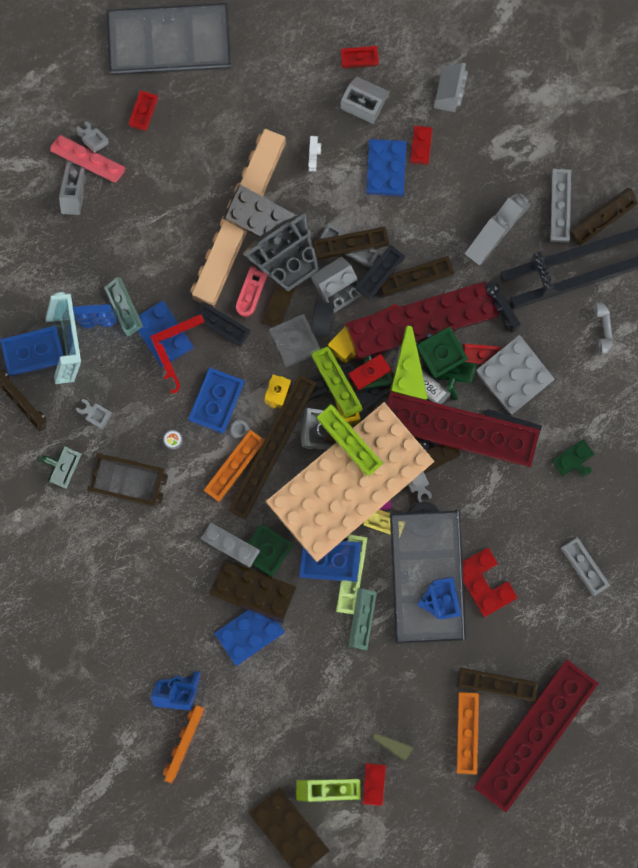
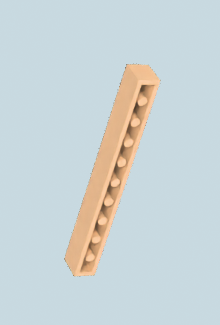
(230, 238)

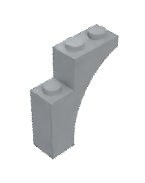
(497, 228)

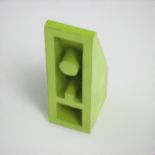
(328, 789)

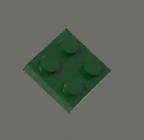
(442, 352)
(272, 549)

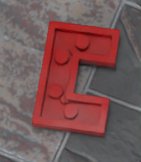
(484, 598)

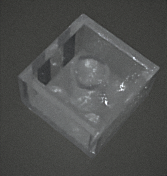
(294, 340)

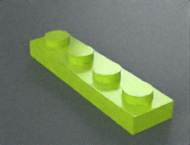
(336, 382)
(349, 440)

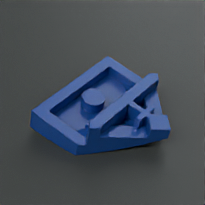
(442, 599)

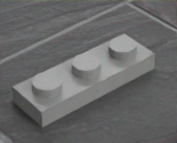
(230, 545)

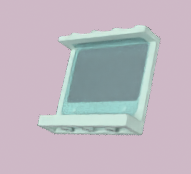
(61, 309)

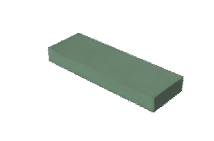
(123, 306)
(362, 619)

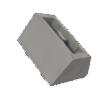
(451, 87)
(364, 99)
(337, 283)

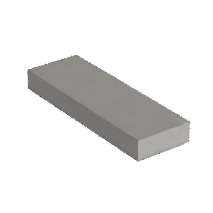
(585, 566)

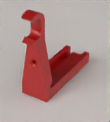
(170, 332)

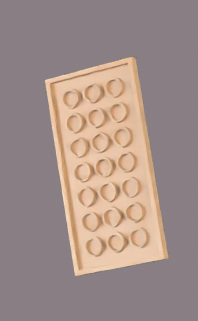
(337, 496)

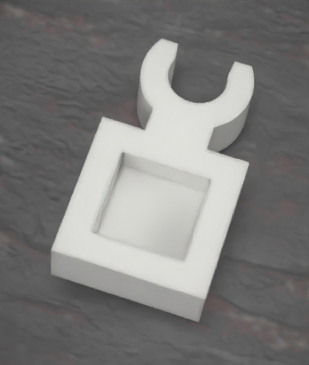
(315, 148)

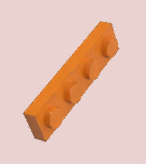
(234, 466)
(467, 733)
(180, 751)

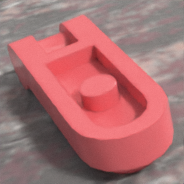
(250, 292)

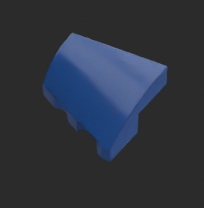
(176, 692)

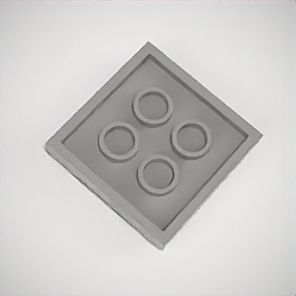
(514, 375)

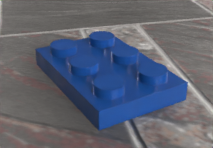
(386, 167)
(95, 315)
(159, 319)
(32, 351)
(216, 400)
(336, 565)
(248, 635)

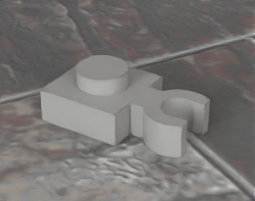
(92, 139)
(96, 415)
(418, 484)

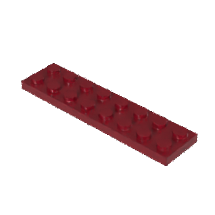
(428, 316)
(465, 429)
(536, 735)

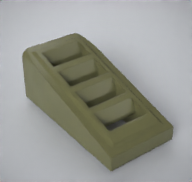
(398, 748)

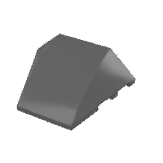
(285, 252)

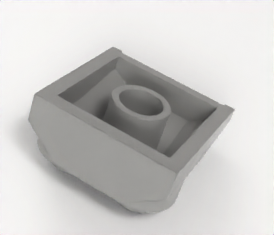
(312, 431)

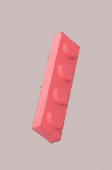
(87, 159)

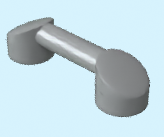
(602, 311)

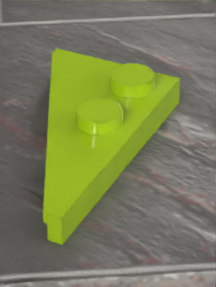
(408, 372)

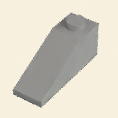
(72, 189)

